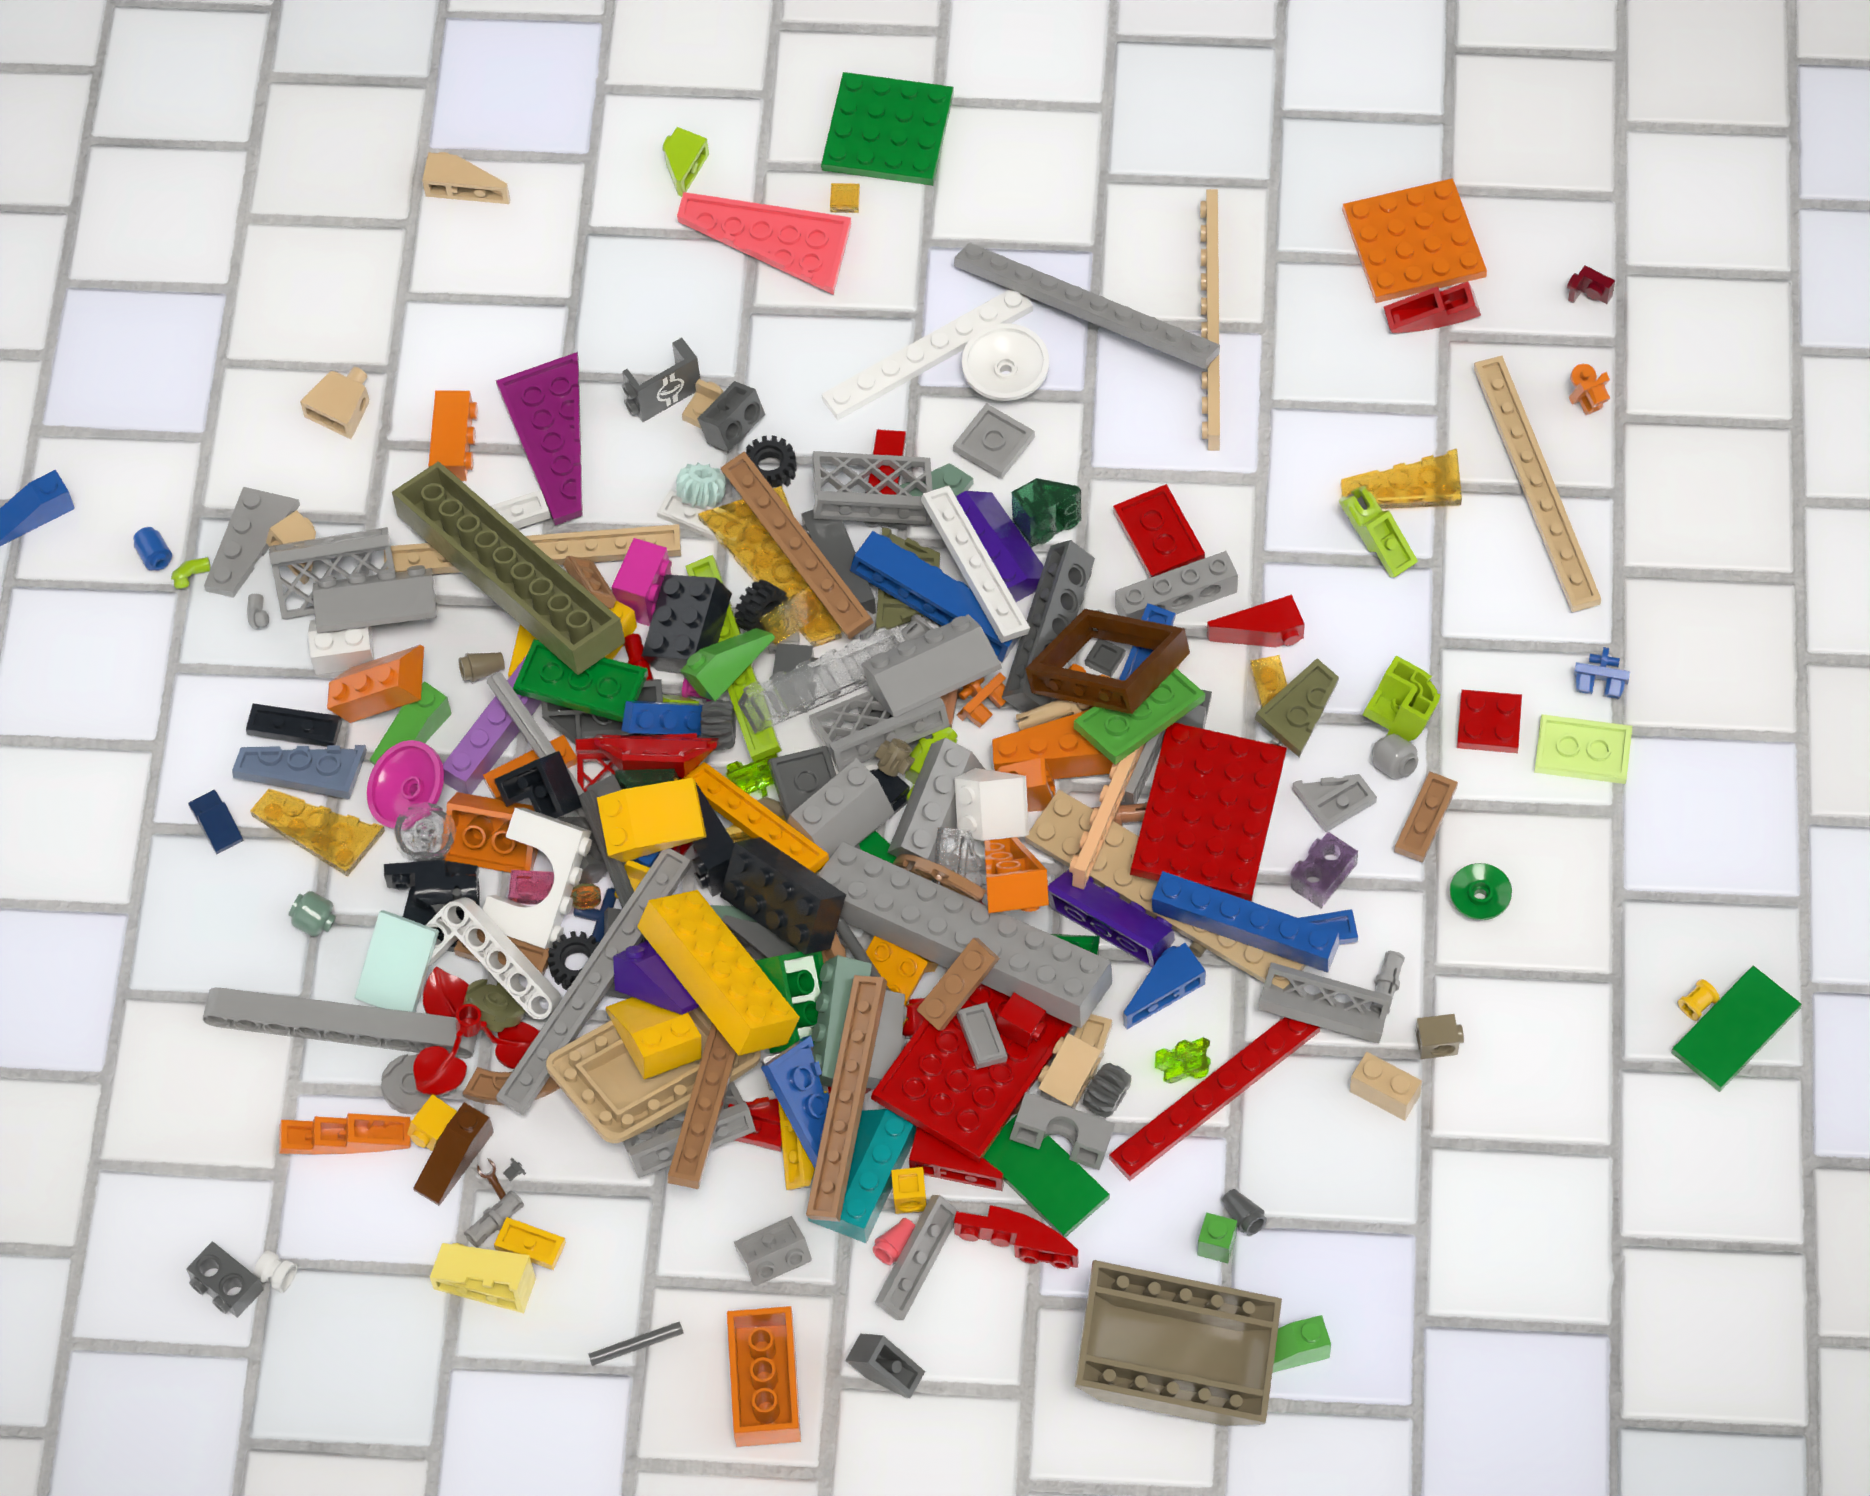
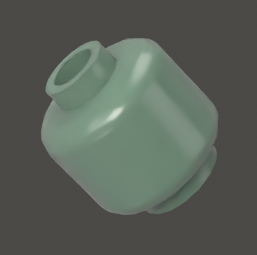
(312, 913)

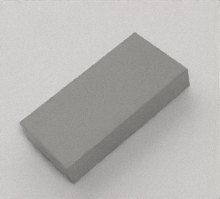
(982, 1035)

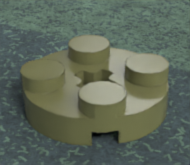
(495, 1003)

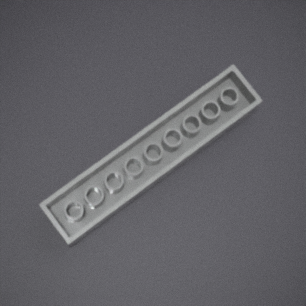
(943, 922)

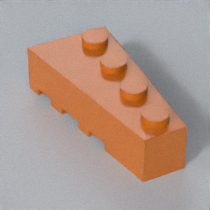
(1061, 745)
(1014, 877)

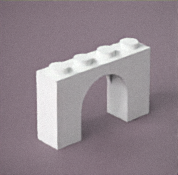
(565, 849)

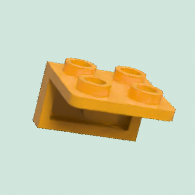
(898, 966)

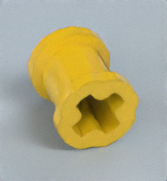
(1698, 999)

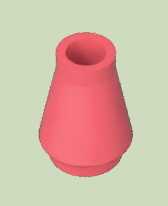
(891, 1243)

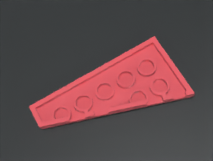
(787, 238)

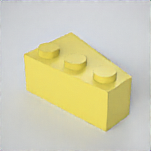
(484, 1275)

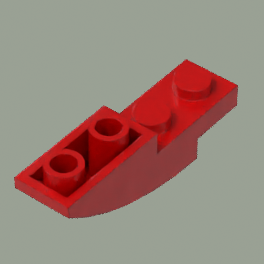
(1031, 1238)

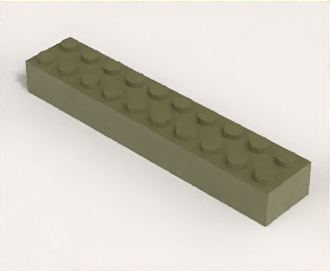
(508, 568)

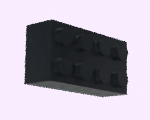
(783, 895)

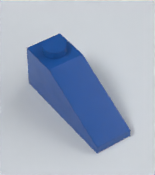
(34, 506)
(1169, 980)

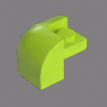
(1403, 700)

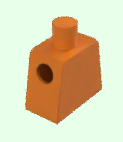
(1038, 781)

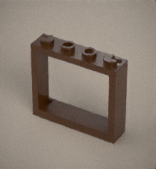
(1050, 679)

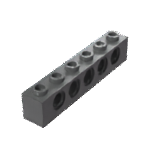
(1052, 610)

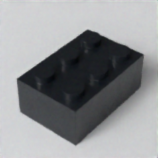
(685, 620)

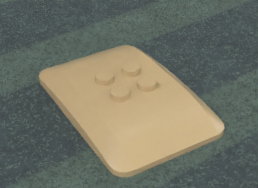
(611, 1091)

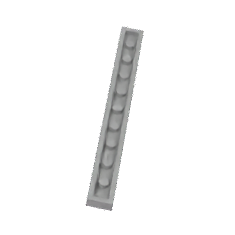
(1087, 305)
(590, 983)

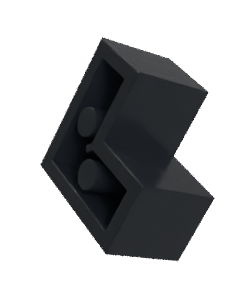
(544, 783)

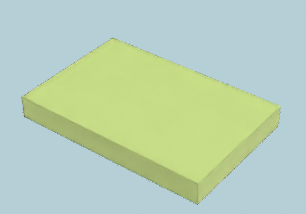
(1583, 749)

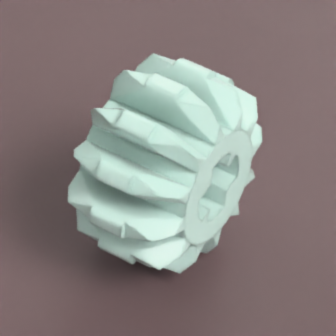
(700, 485)

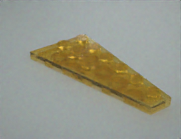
(763, 560)

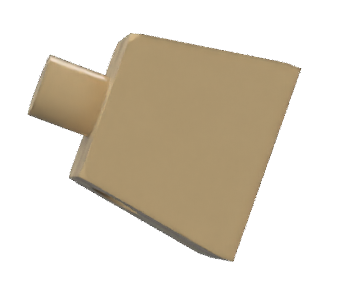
(338, 402)

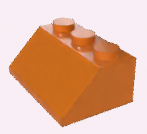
(377, 685)
(482, 833)

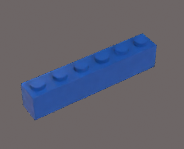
(921, 586)
(1245, 921)

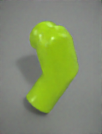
(187, 569)

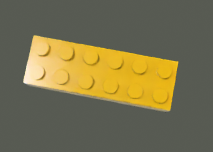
(718, 972)

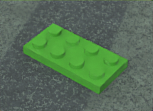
(1121, 733)

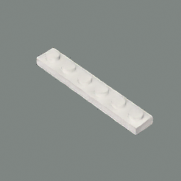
(975, 564)

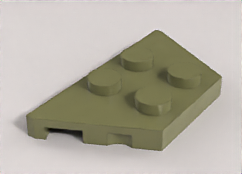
(889, 609)

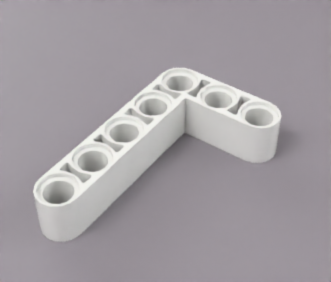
(487, 954)

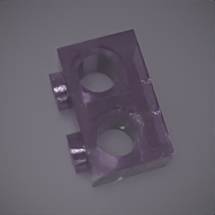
(1329, 872)

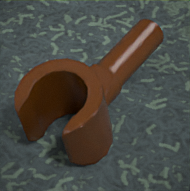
(493, 1180)

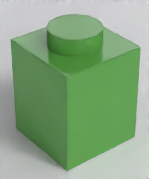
(1217, 1237)

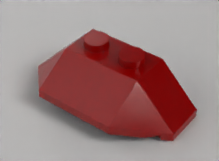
(655, 752)

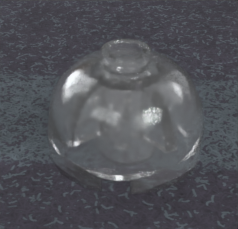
(426, 838)

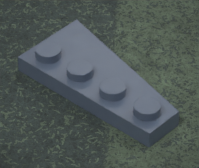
(311, 770)

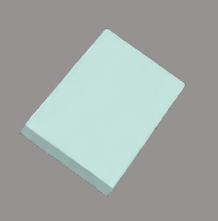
(396, 963)

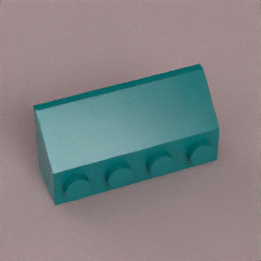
(880, 1147)

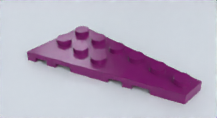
(547, 421)

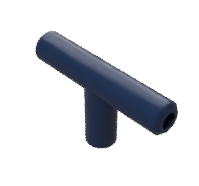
(598, 915)

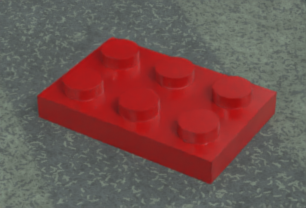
(1158, 531)

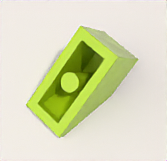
(684, 157)

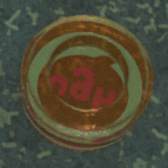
(586, 896)

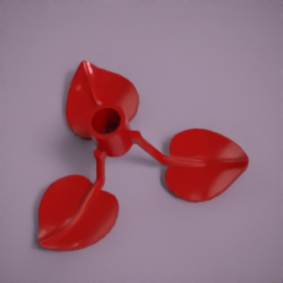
(441, 1072)

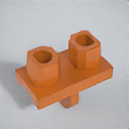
(1589, 391)
(974, 709)

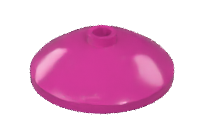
(403, 777)

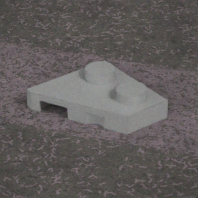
(1335, 798)

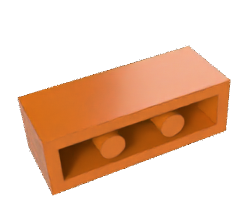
(453, 431)

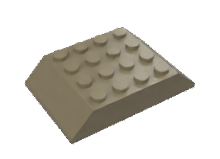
(1177, 1346)

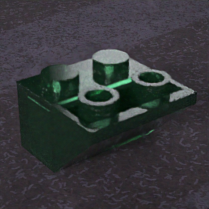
(1045, 509)

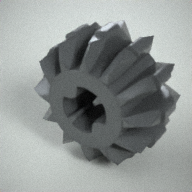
(719, 722)
(1107, 1090)

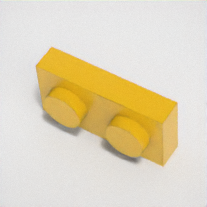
(528, 1240)

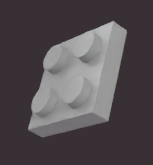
(994, 441)

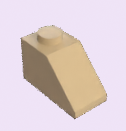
(289, 530)

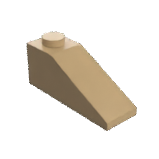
(458, 179)

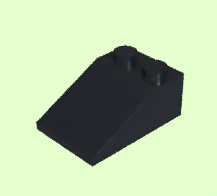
(712, 852)

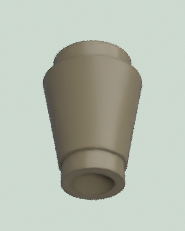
(479, 665)

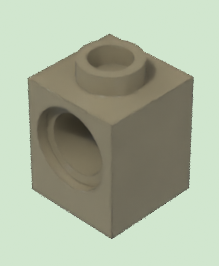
(1438, 1036)

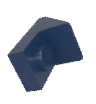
(215, 821)

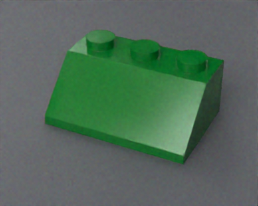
(800, 984)

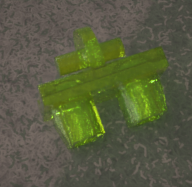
(753, 776)
(1184, 1060)

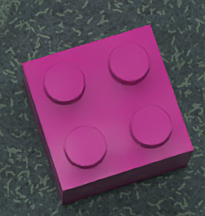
(641, 578)

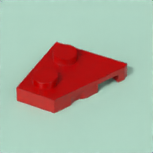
(766, 1122)

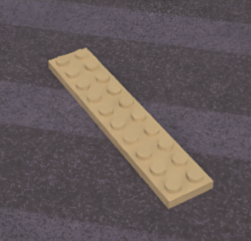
(1059, 836)

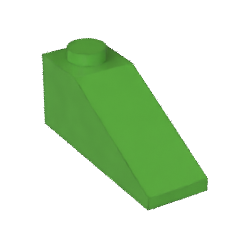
(720, 664)
(416, 720)
(1301, 1343)

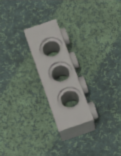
(1180, 588)

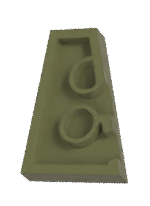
(1299, 706)

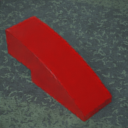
(1433, 309)

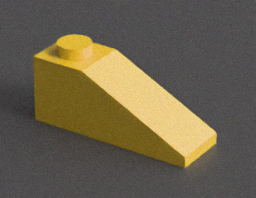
(797, 1164)

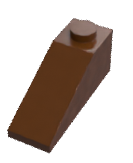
(454, 1153)

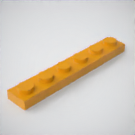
(755, 818)

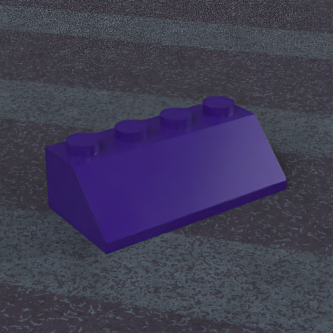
(1003, 542)
(1111, 918)

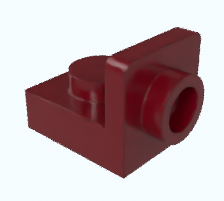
(1592, 283)

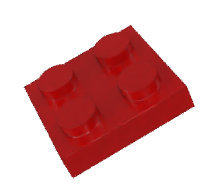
(1489, 721)

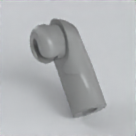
(255, 614)

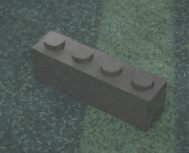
(836, 546)

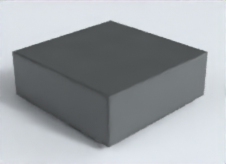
(1105, 657)

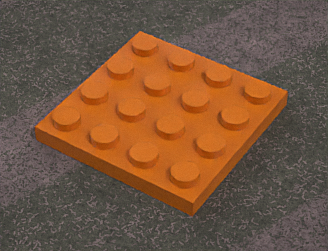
(1414, 240)

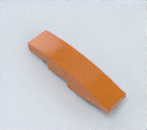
(344, 1135)

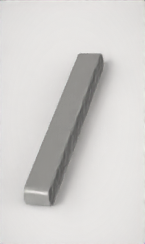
(333, 1021)

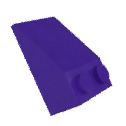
(646, 976)

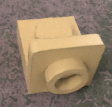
(705, 395)

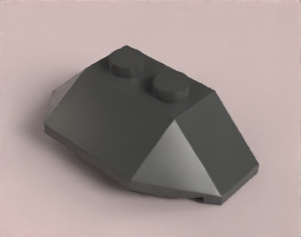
(583, 725)

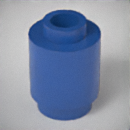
(152, 548)

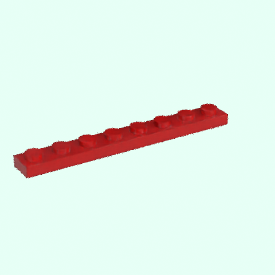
(1211, 1096)

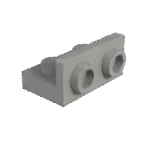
(773, 1251)

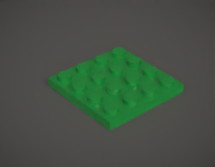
(887, 128)

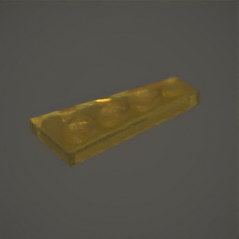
(1419, 484)
(325, 834)

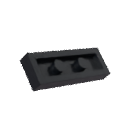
(293, 725)

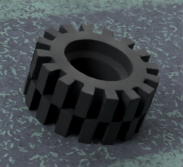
(778, 450)
(756, 603)
(565, 948)

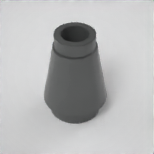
(1248, 1215)

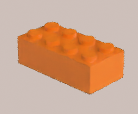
(763, 1376)

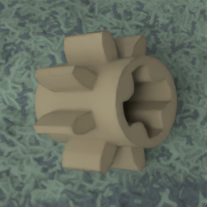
(894, 757)

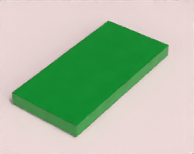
(597, 690)
(1736, 1028)
(1047, 1180)

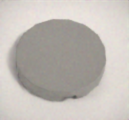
(400, 1088)

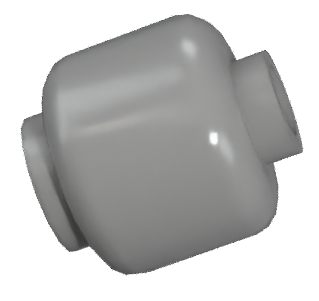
(1395, 756)

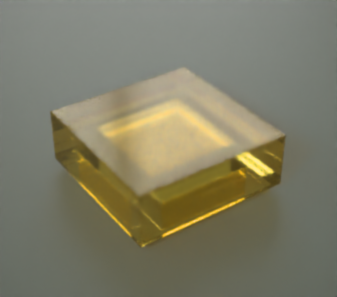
(844, 198)

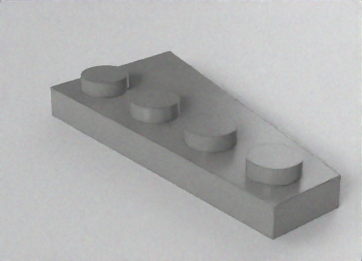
(246, 538)

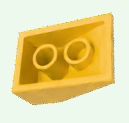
(650, 818)
(655, 1036)

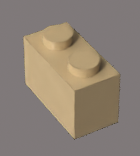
(1070, 1070)
(1385, 1086)

